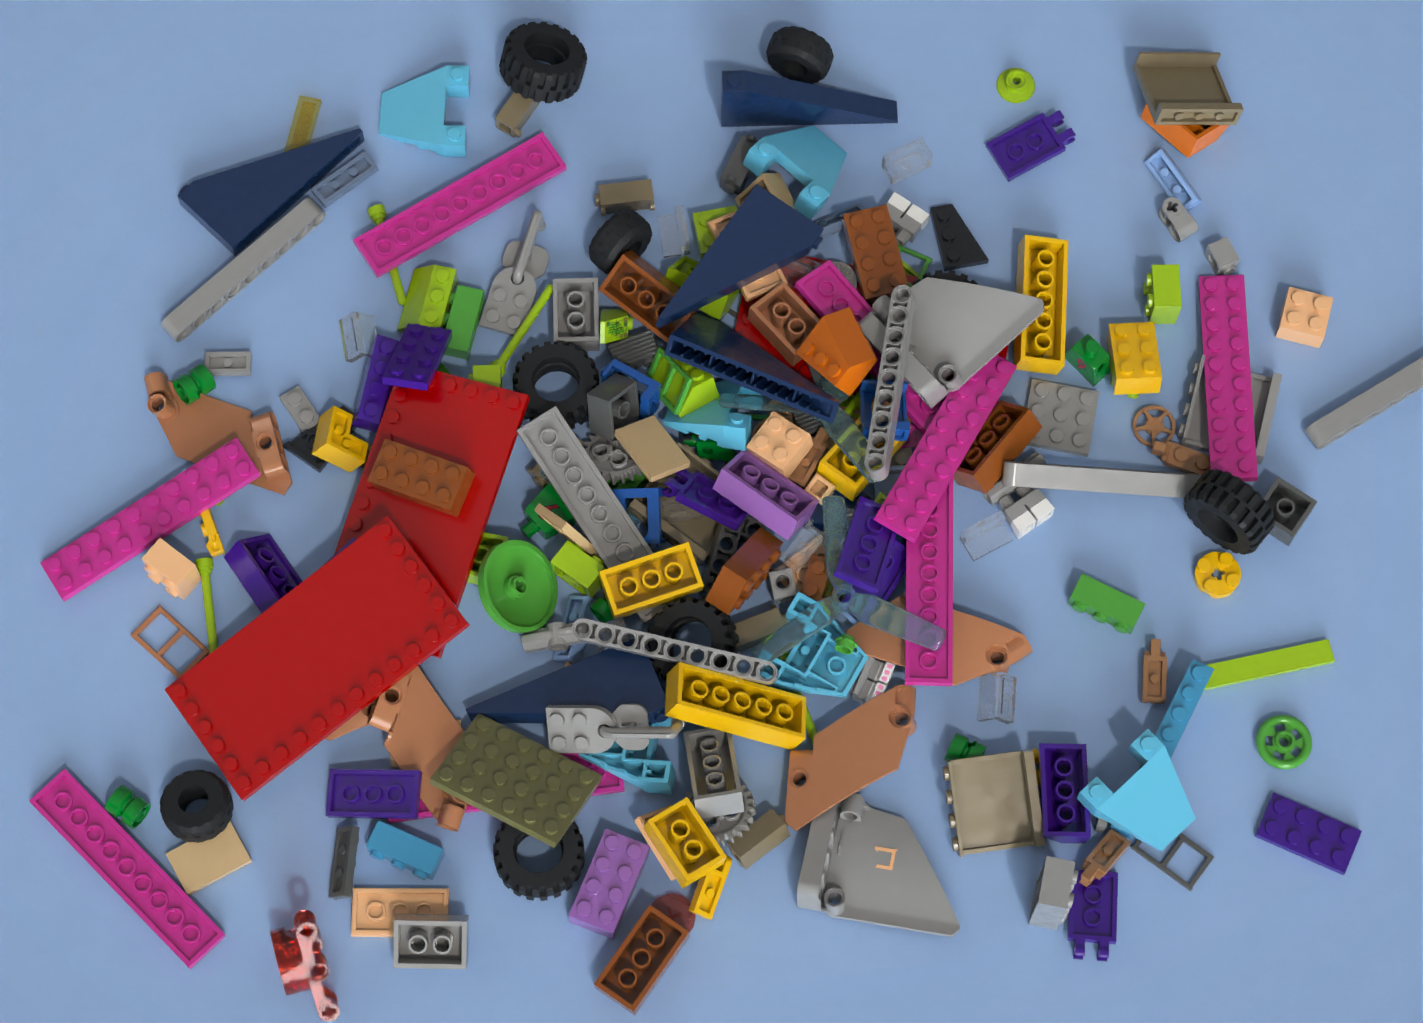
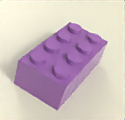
(765, 494)
(609, 884)

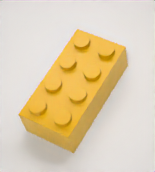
(843, 473)
(651, 580)

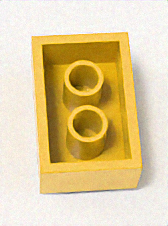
(1134, 358)
(684, 842)

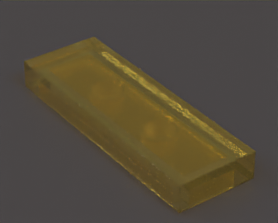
(303, 122)

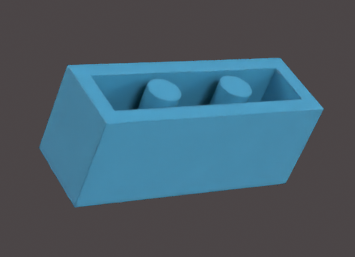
(404, 851)

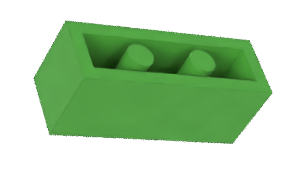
(463, 320)
(1106, 604)

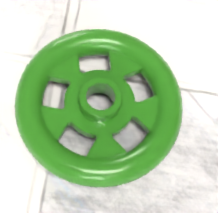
(1290, 723)

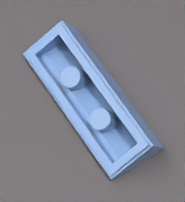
(1172, 179)
(576, 608)

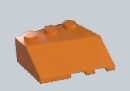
(1186, 138)
(839, 350)

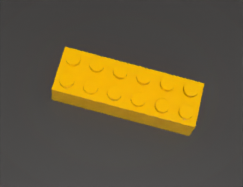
(1043, 274)
(735, 706)

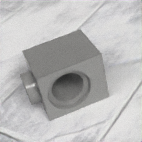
(1222, 257)
(788, 593)

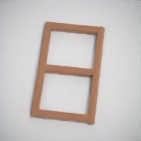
(158, 655)

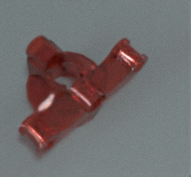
(303, 964)

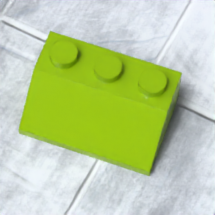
(679, 273)
(428, 296)
(702, 389)

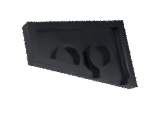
(954, 239)
(303, 446)

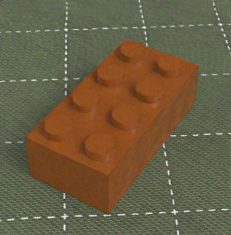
(874, 252)
(642, 292)
(999, 440)
(421, 477)
(745, 571)
(642, 959)

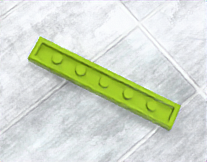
(1270, 664)

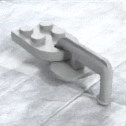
(523, 263)
(579, 730)

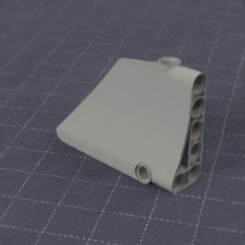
(953, 331)
(842, 868)

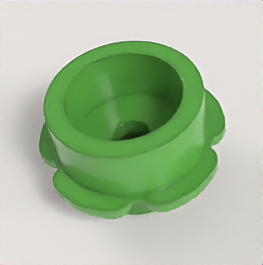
(845, 644)

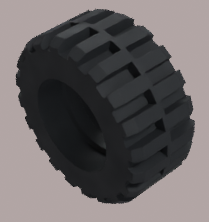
(537, 79)
(551, 359)
(1229, 511)
(687, 611)
(538, 884)

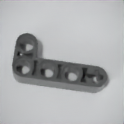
(722, 556)

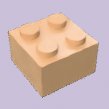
(1304, 317)
(780, 444)
(171, 569)

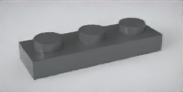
(344, 862)

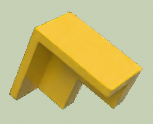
(336, 443)

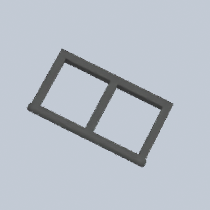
(1182, 838)

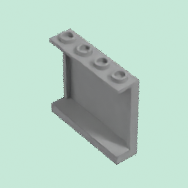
(1264, 396)

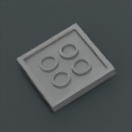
(1065, 416)

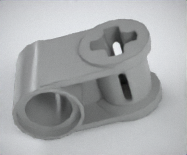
(1179, 222)

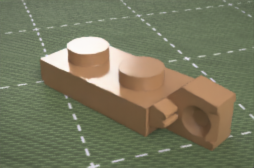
(1181, 457)
(806, 469)
(1154, 674)
(1103, 857)

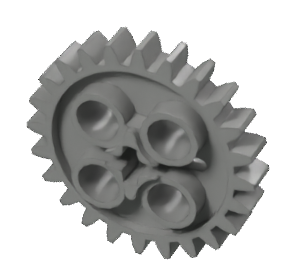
(611, 459)
(728, 826)

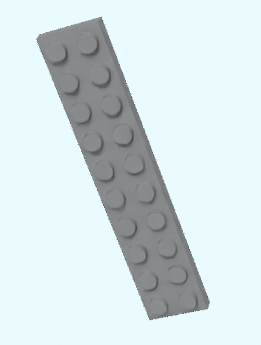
(585, 493)

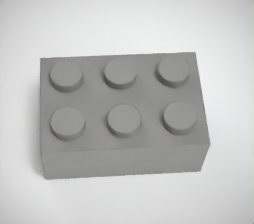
(576, 312)
(430, 941)

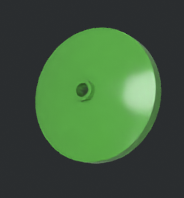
(517, 586)

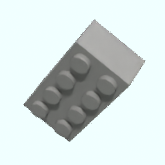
(713, 772)
(1053, 893)

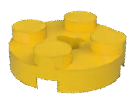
(1211, 585)

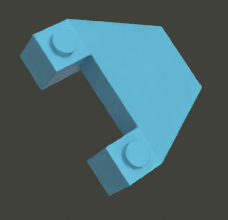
(418, 111)
(806, 156)
(717, 423)
(815, 663)
(637, 765)
(1149, 803)

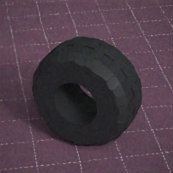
(799, 54)
(617, 236)
(203, 824)

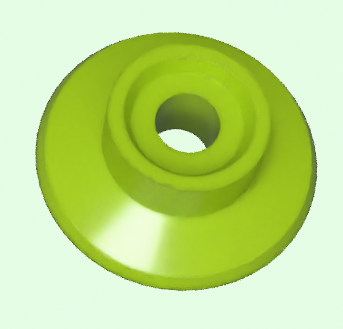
(1012, 92)

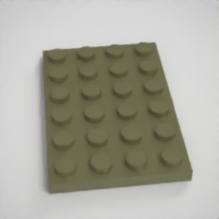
(516, 780)

